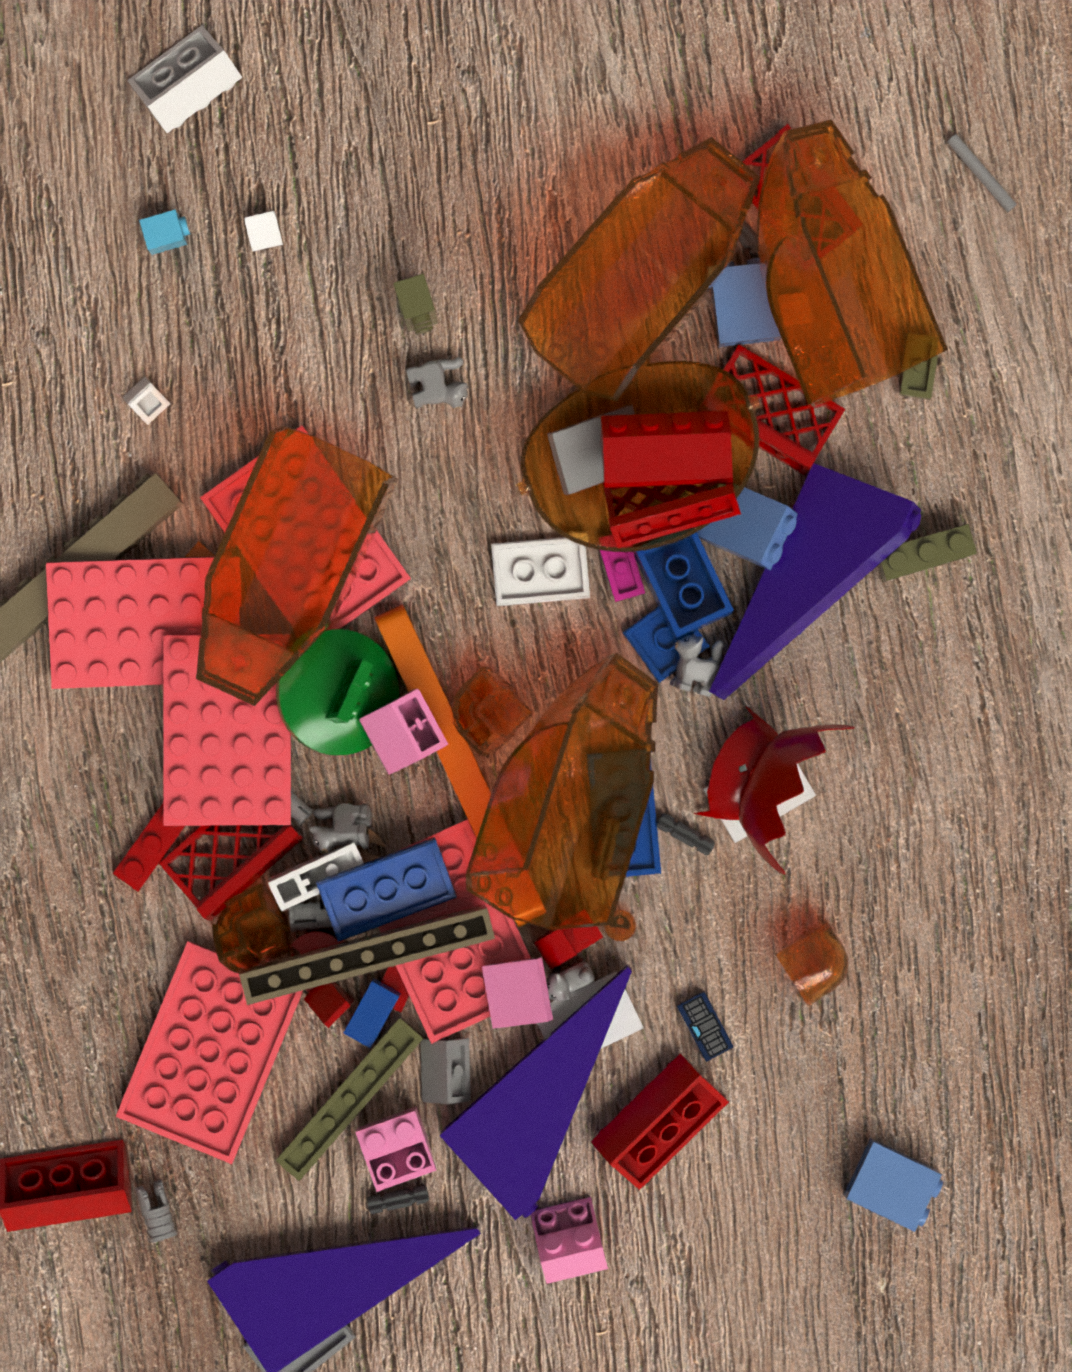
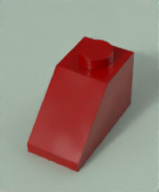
(328, 1002)

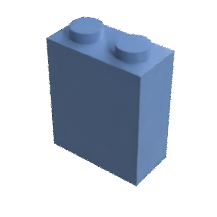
(742, 307)
(756, 532)
(893, 1185)

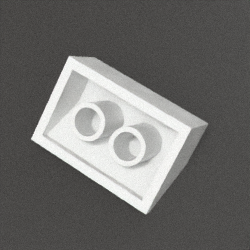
(185, 79)

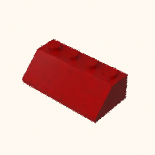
(666, 449)
(659, 1122)
(64, 1185)

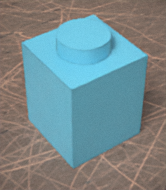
(164, 231)

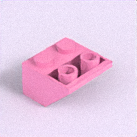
(403, 731)
(396, 1149)
(568, 1240)

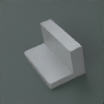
(445, 1071)

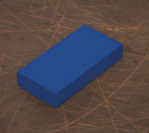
(372, 1013)

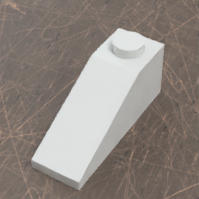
(300, 881)

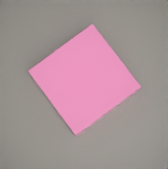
(517, 993)

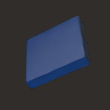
(656, 645)

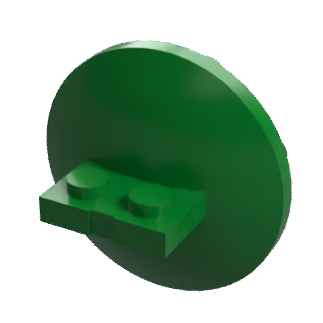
(333, 688)

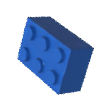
(684, 585)

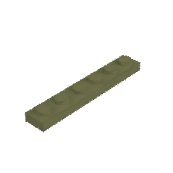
(349, 1099)

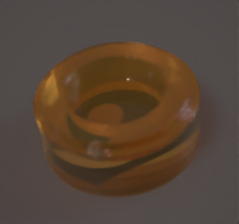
(622, 926)

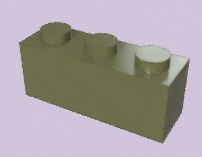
(416, 304)
(928, 553)

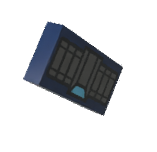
(705, 1026)

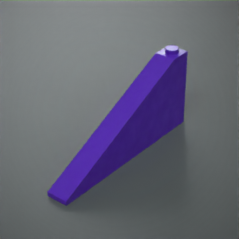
(837, 540)
(521, 1120)
(305, 1296)

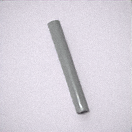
(981, 173)

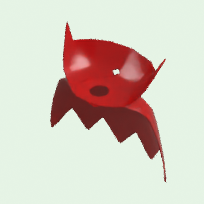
(767, 782)

